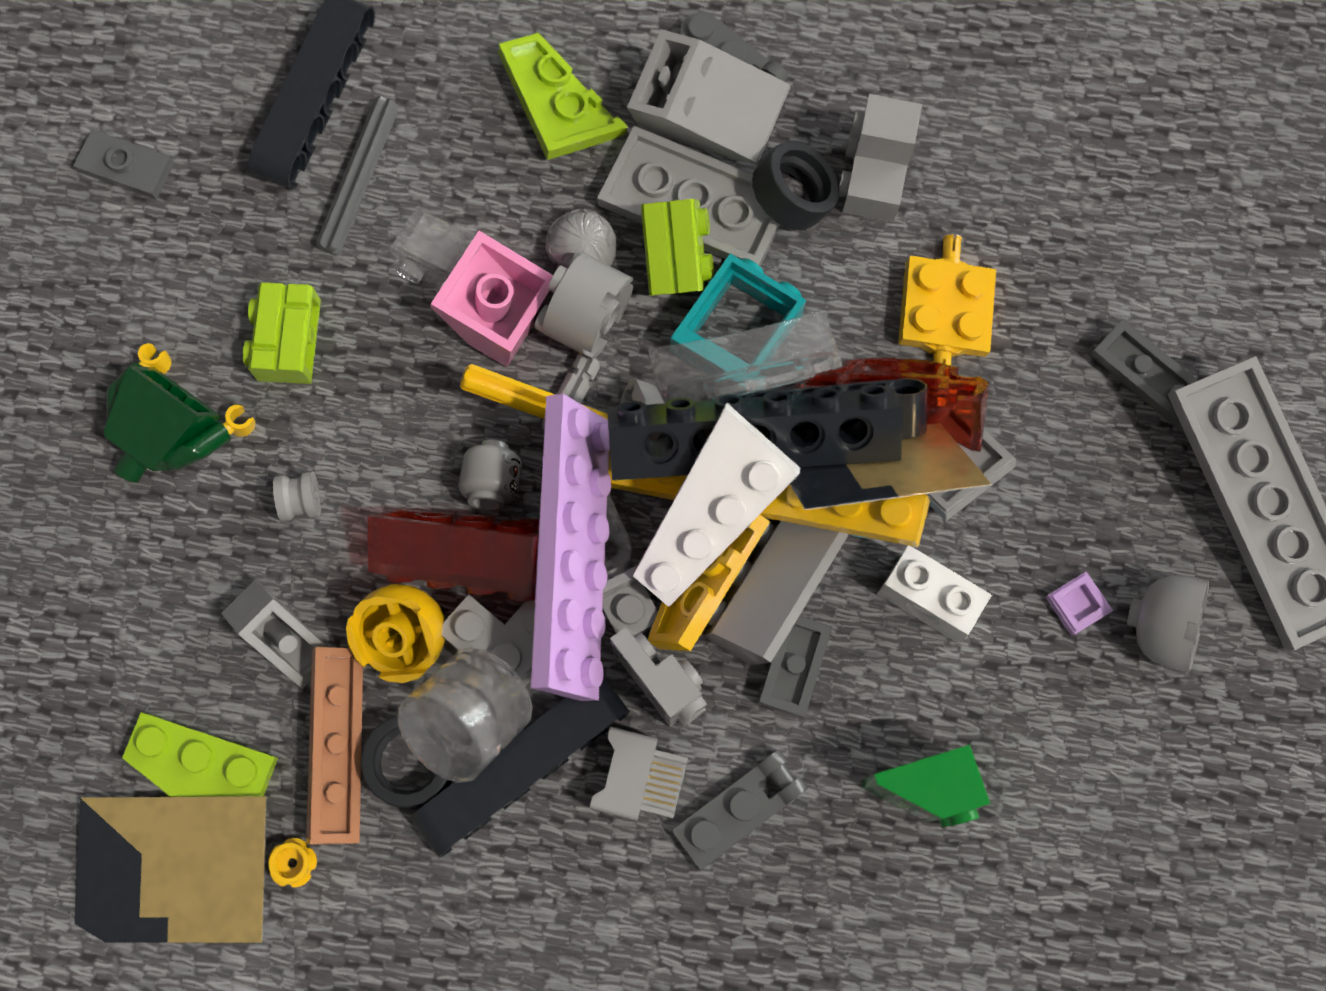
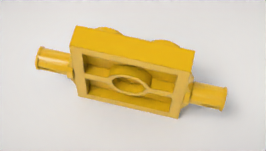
(947, 305)

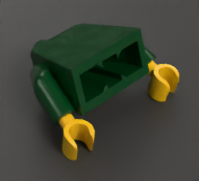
(162, 422)

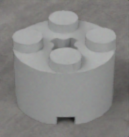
(584, 304)

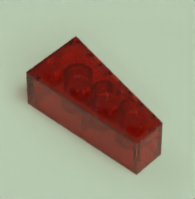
(452, 553)

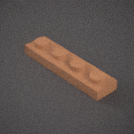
(334, 747)

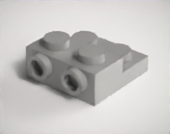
(668, 686)

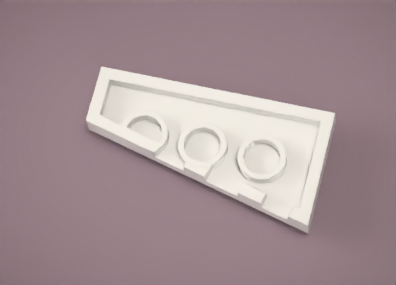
(718, 500)

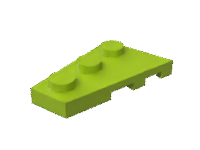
(555, 101)
(196, 763)

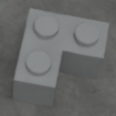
(880, 152)
(477, 628)

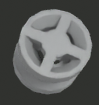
(296, 496)

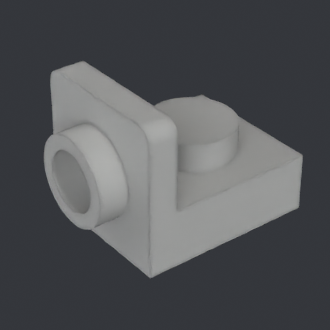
(627, 602)

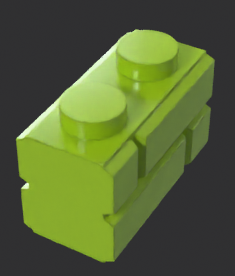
(676, 247)
(283, 333)

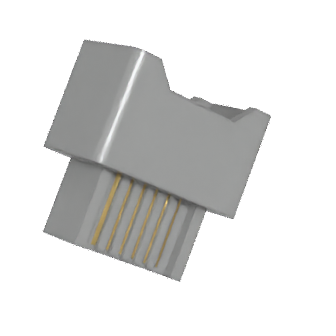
(640, 778)

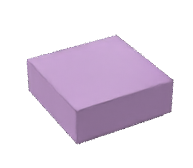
(1079, 603)

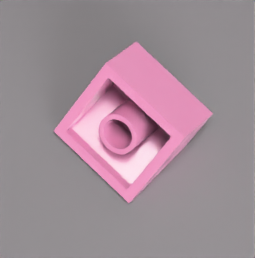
(493, 298)

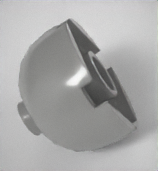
(1170, 620)

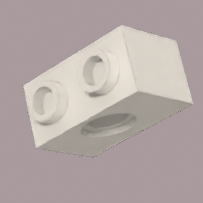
(934, 594)

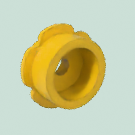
(279, 859)

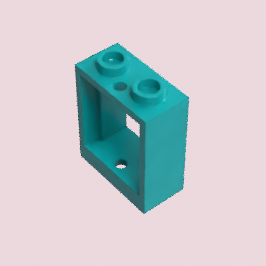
(750, 279)

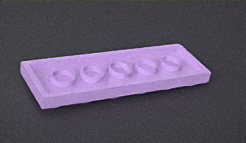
(571, 552)

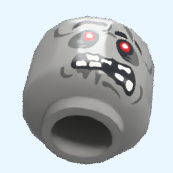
(490, 475)

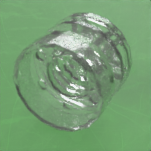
(464, 714)

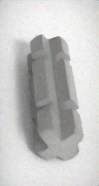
(576, 383)

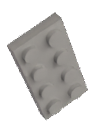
(664, 171)

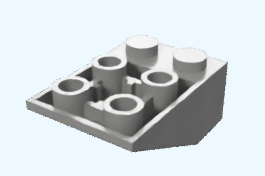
(706, 98)

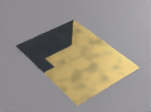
(926, 466)
(171, 869)

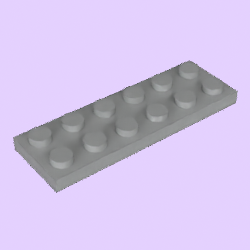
(1262, 493)

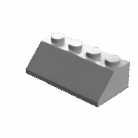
(772, 590)

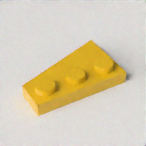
(687, 617)

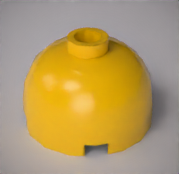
(397, 632)

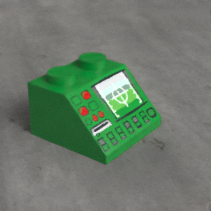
(934, 788)

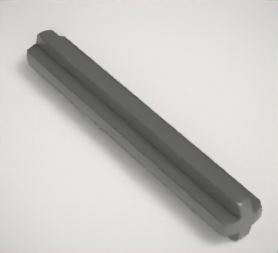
(357, 176)

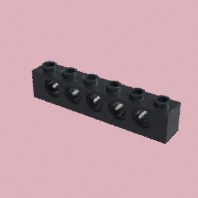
(824, 443)

